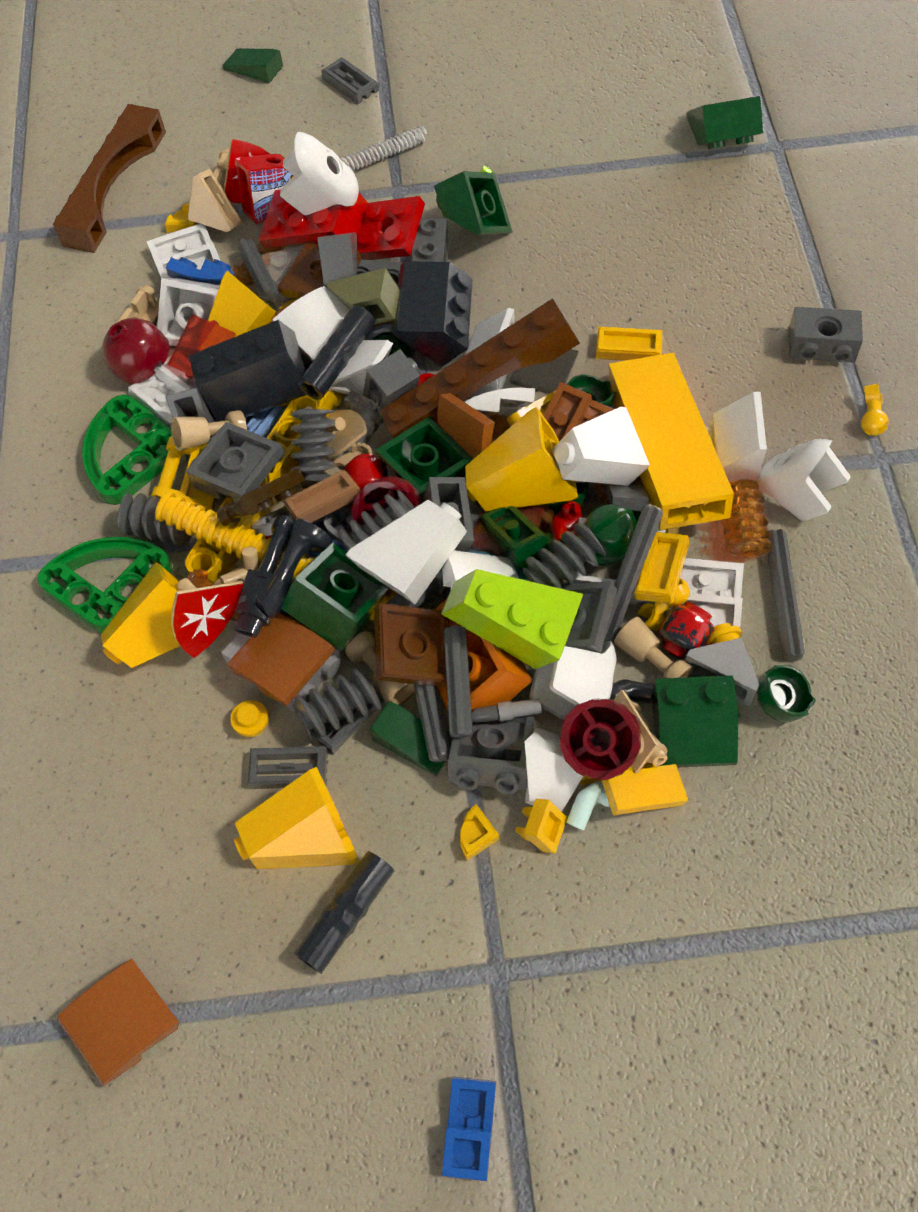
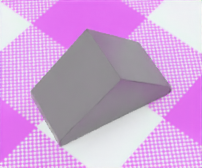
(725, 660)

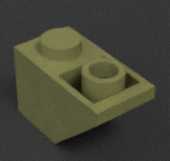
(370, 290)

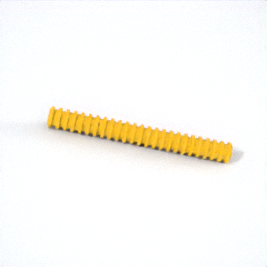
(207, 526)

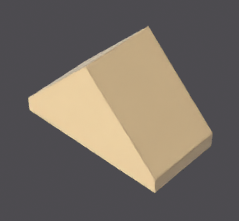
(210, 204)

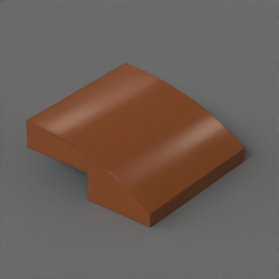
(571, 408)
(464, 424)
(281, 658)
(117, 1021)

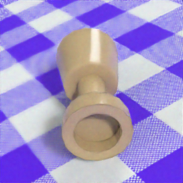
(196, 431)
(643, 645)
(362, 650)

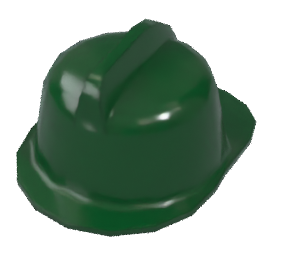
(613, 529)

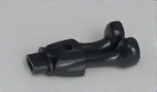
(269, 585)

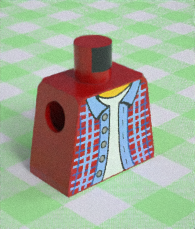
(257, 182)

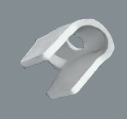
(318, 178)
(800, 475)
(574, 679)

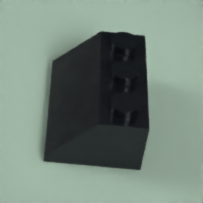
(434, 309)
(250, 371)

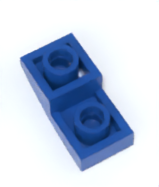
(210, 272)

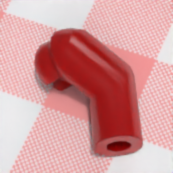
(565, 519)

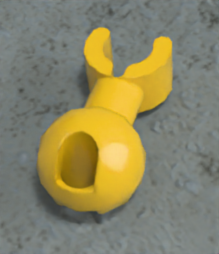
(874, 420)
(656, 611)

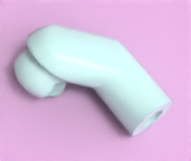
(585, 803)

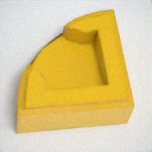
(179, 220)
(476, 833)

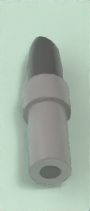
(506, 710)

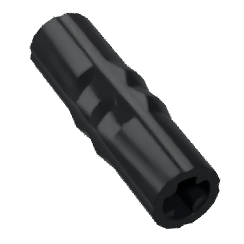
(336, 352)
(344, 912)

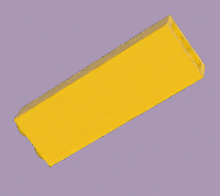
(684, 466)

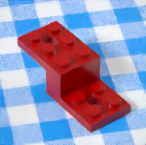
(381, 227)

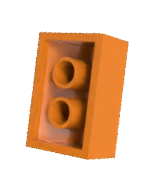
(492, 672)

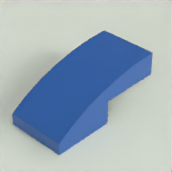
(469, 1128)

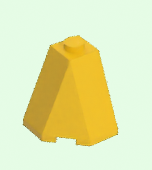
(239, 307)
(519, 468)
(144, 622)
(295, 828)

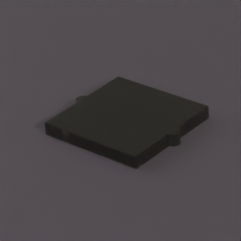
(546, 376)

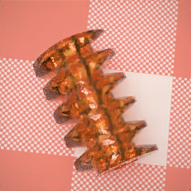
(746, 529)

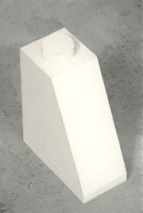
(602, 451)
(411, 548)

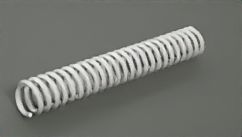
(401, 145)

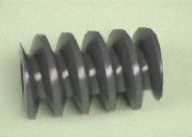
(313, 442)
(383, 517)
(139, 519)
(564, 557)
(336, 703)

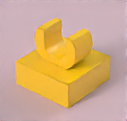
(543, 825)

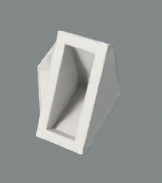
(354, 374)
(548, 771)

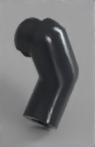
(634, 690)

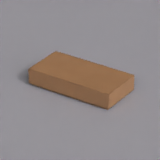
(322, 497)

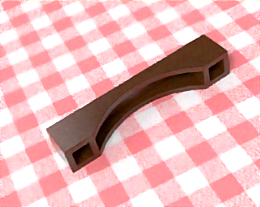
(132, 137)
(529, 341)

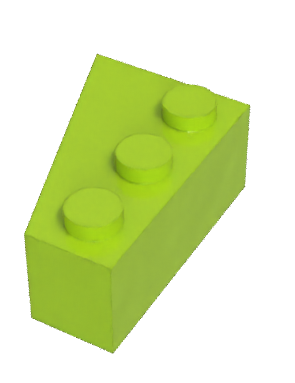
(514, 614)

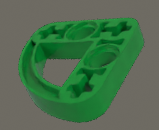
(147, 443)
(94, 550)

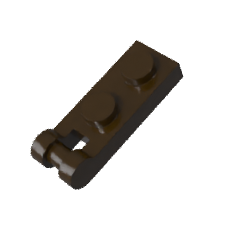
(259, 498)

